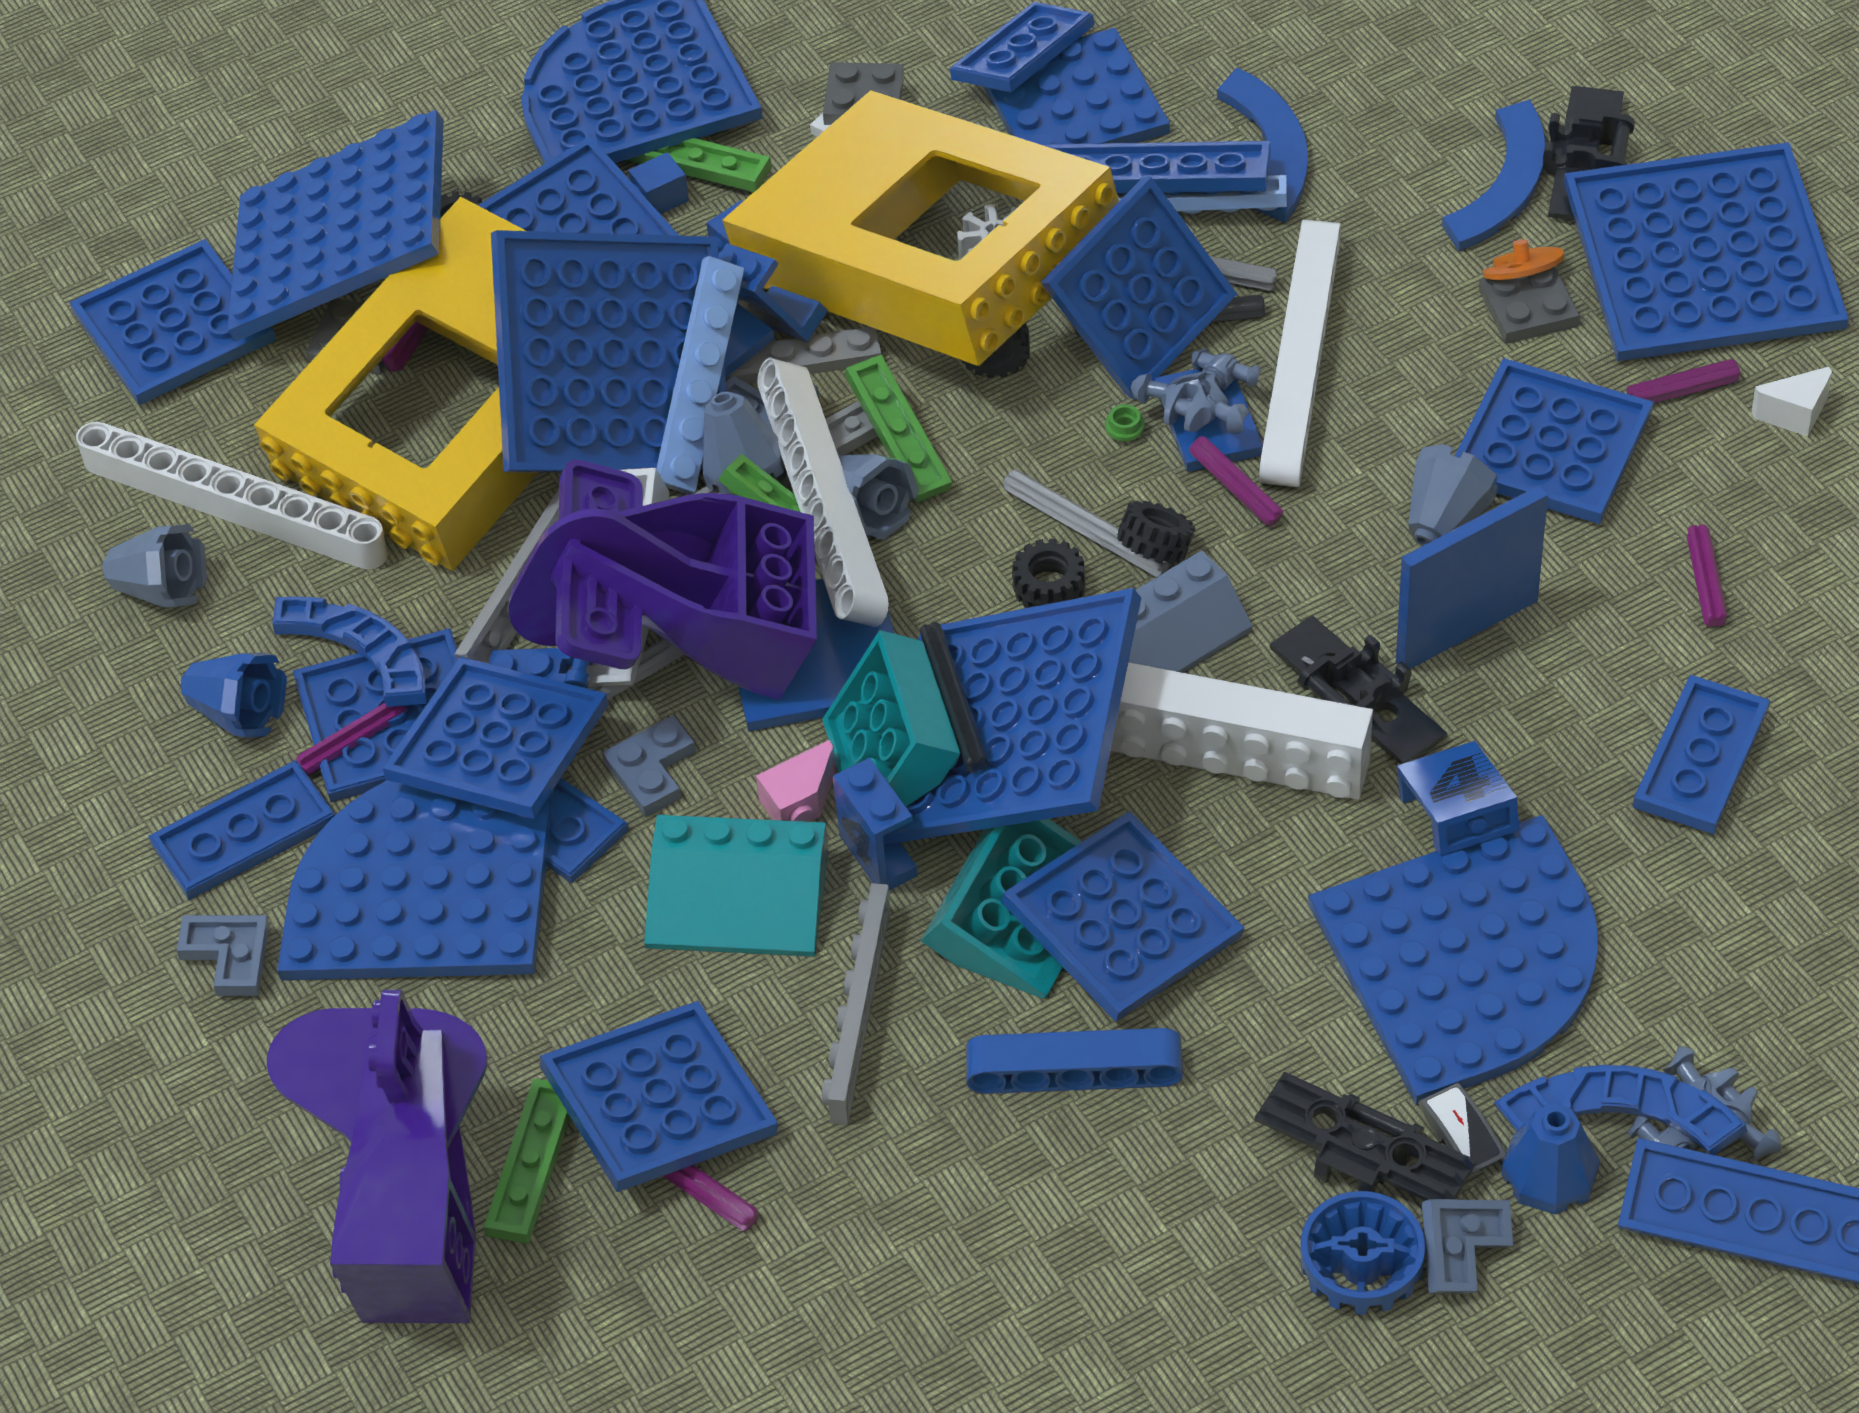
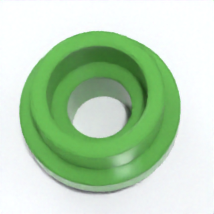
(1124, 423)

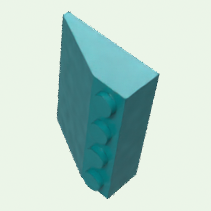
(894, 717)
(736, 885)
(975, 926)

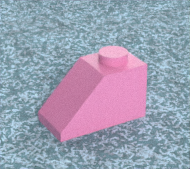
(799, 785)

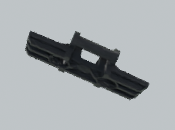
(1590, 121)
(1328, 663)
(1360, 1148)

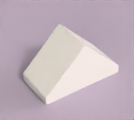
(1793, 401)

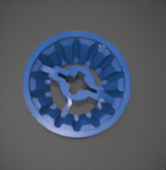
(1362, 1239)

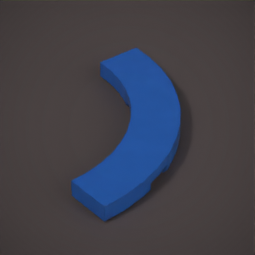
(1279, 126)
(1513, 186)
(365, 633)
(1630, 1092)

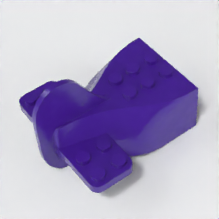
(700, 570)
(398, 1092)

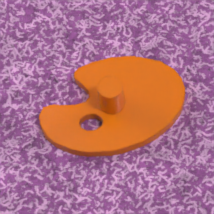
(1524, 261)

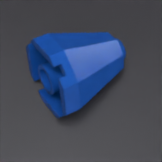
(237, 692)
(1551, 1161)

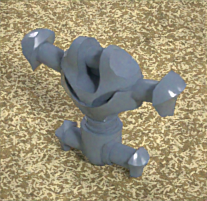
(1200, 394)
(1720, 1086)

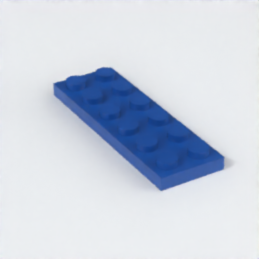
(1182, 165)
(1743, 1210)

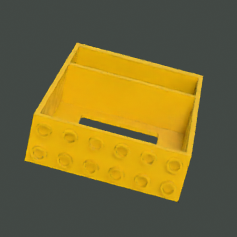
(874, 173)
(465, 489)

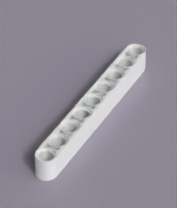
(1300, 354)
(822, 491)
(232, 495)

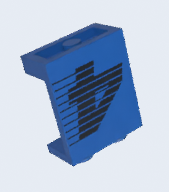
(778, 307)
(1461, 796)
(866, 813)

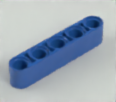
(1074, 1060)

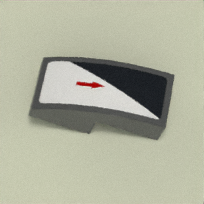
(1462, 1126)

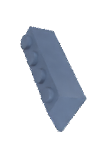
(1187, 616)

